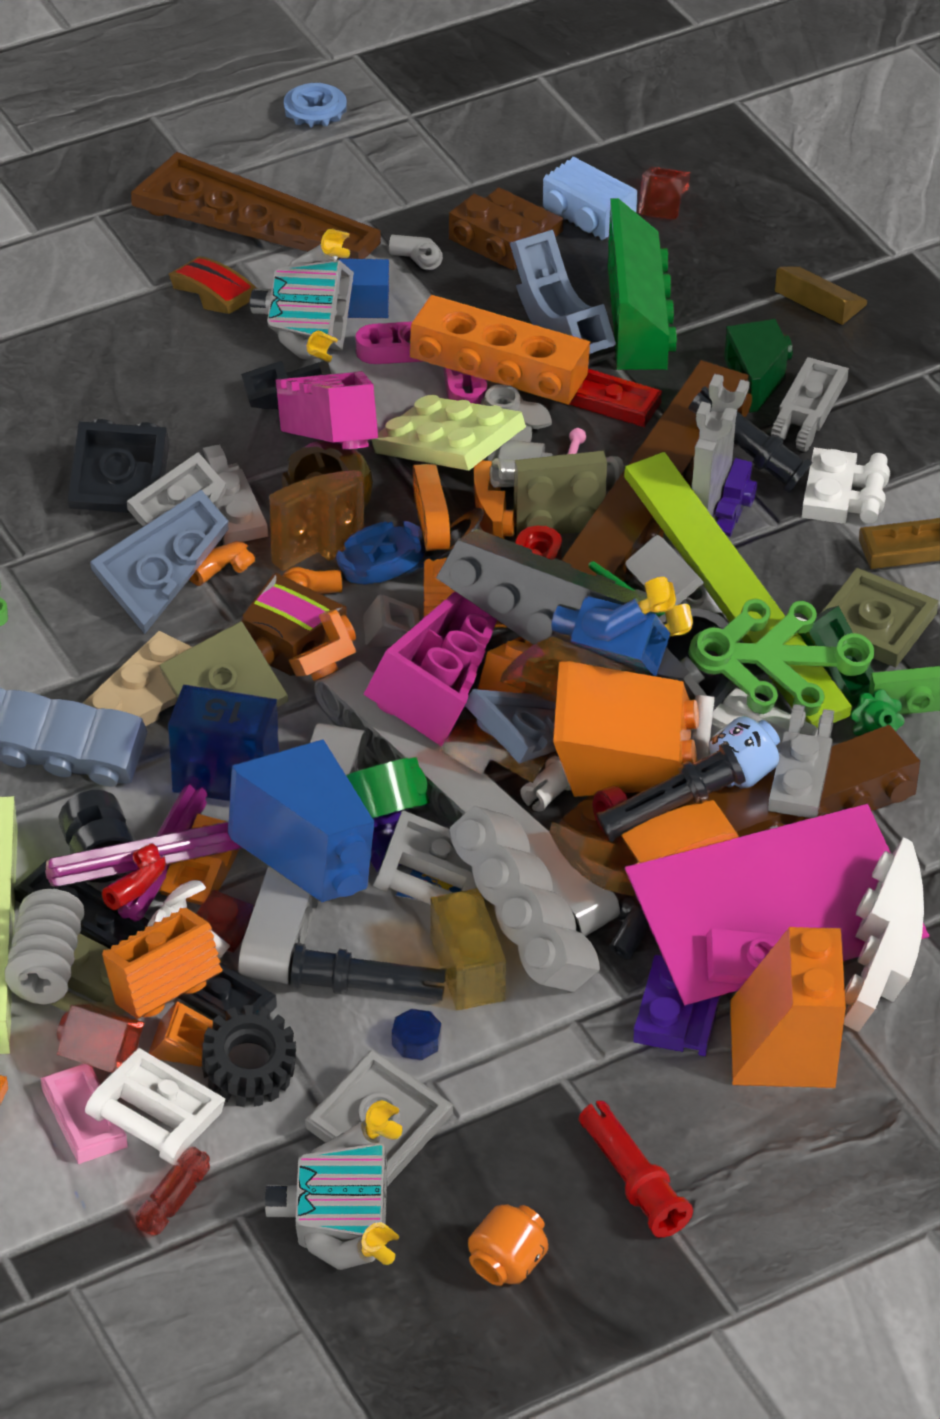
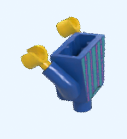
(627, 631)

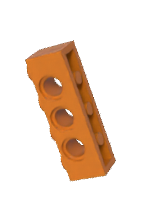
(499, 349)

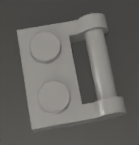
(427, 850)

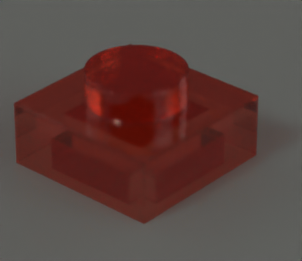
(227, 917)

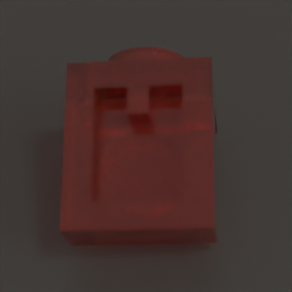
(662, 192)

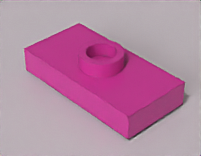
(736, 953)

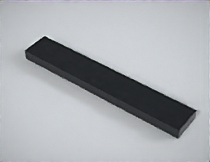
(108, 928)

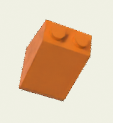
(621, 728)
(791, 1013)

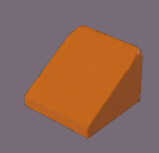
(180, 1036)

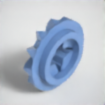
(315, 104)

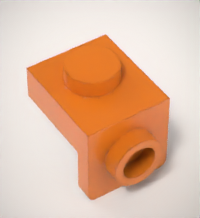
(322, 659)

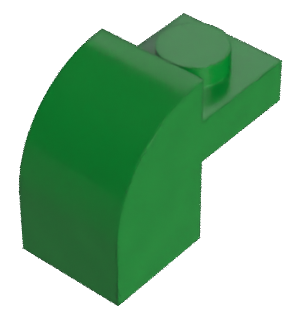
(391, 786)

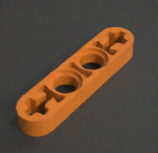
(431, 507)

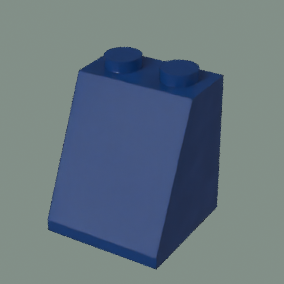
(303, 820)

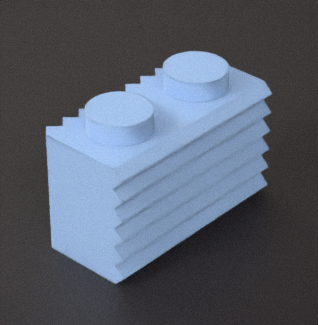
(584, 195)

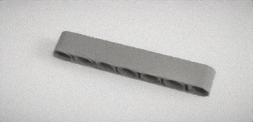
(283, 908)

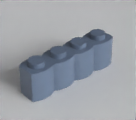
(69, 737)

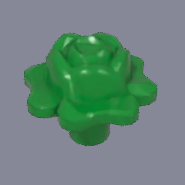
(876, 712)

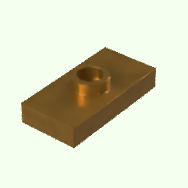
(901, 543)

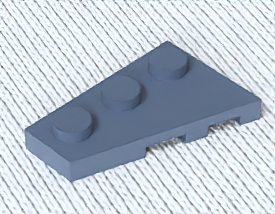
(160, 558)
(516, 720)

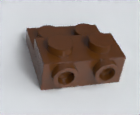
(496, 221)

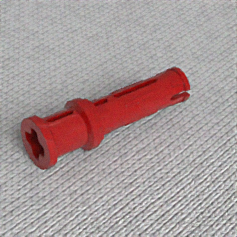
(645, 1182)

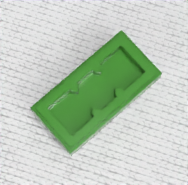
(915, 688)

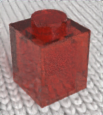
(98, 1036)

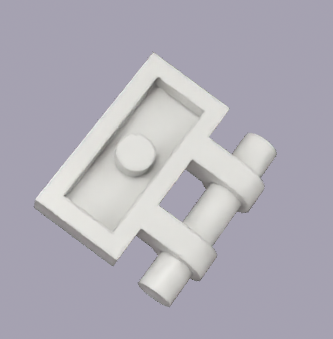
(831, 481)

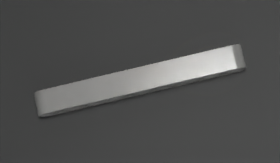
(457, 788)

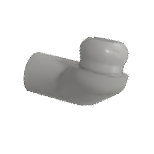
(419, 249)

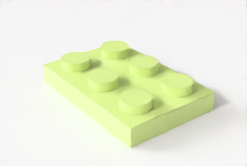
(448, 432)

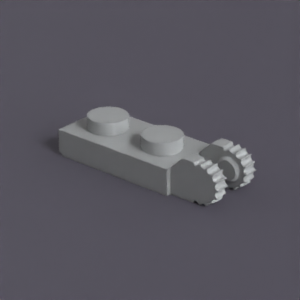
(810, 400)
(802, 766)

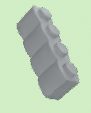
(524, 899)

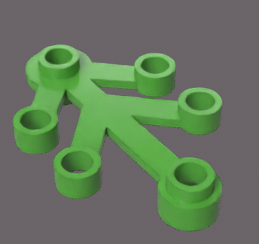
(774, 656)

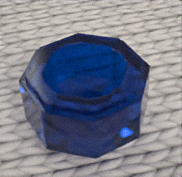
(416, 1034)

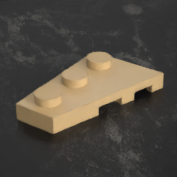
(139, 684)

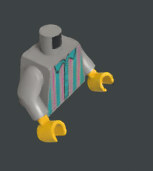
(310, 299)
(343, 1194)

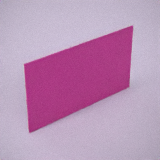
(759, 883)

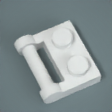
(162, 1094)

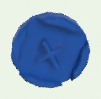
(381, 552)

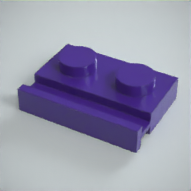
(666, 1021)

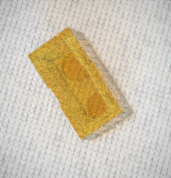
(468, 949)

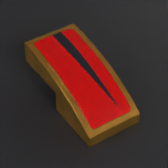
(217, 284)

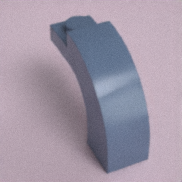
(550, 296)

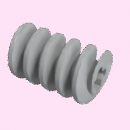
(44, 945)

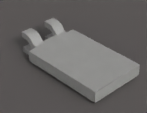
(716, 441)

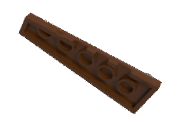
(239, 205)

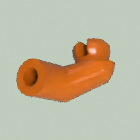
(318, 581)

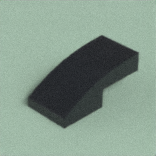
(261, 382)

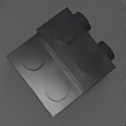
(115, 463)

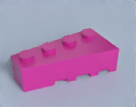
(329, 408)
(433, 667)

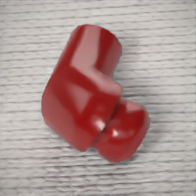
(136, 883)

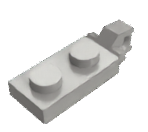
(238, 502)

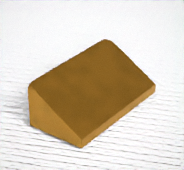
(818, 294)

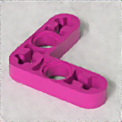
(378, 346)

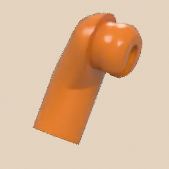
(233, 553)

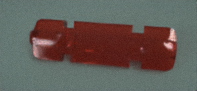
(172, 1191)

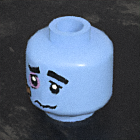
(752, 745)

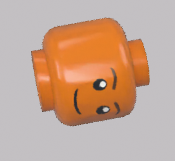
(508, 1244)

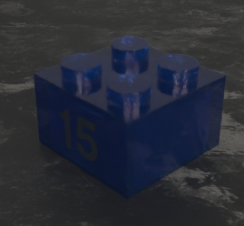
(216, 731)

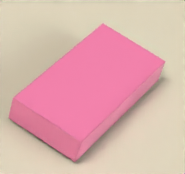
(68, 1096)

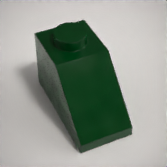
(762, 354)

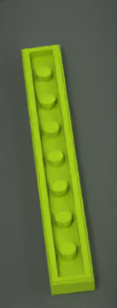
(719, 565)

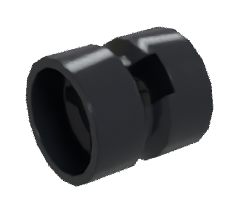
(93, 822)

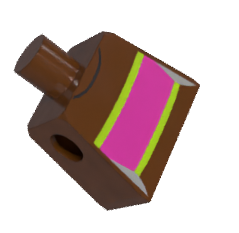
(287, 620)

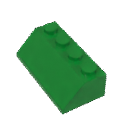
(639, 292)

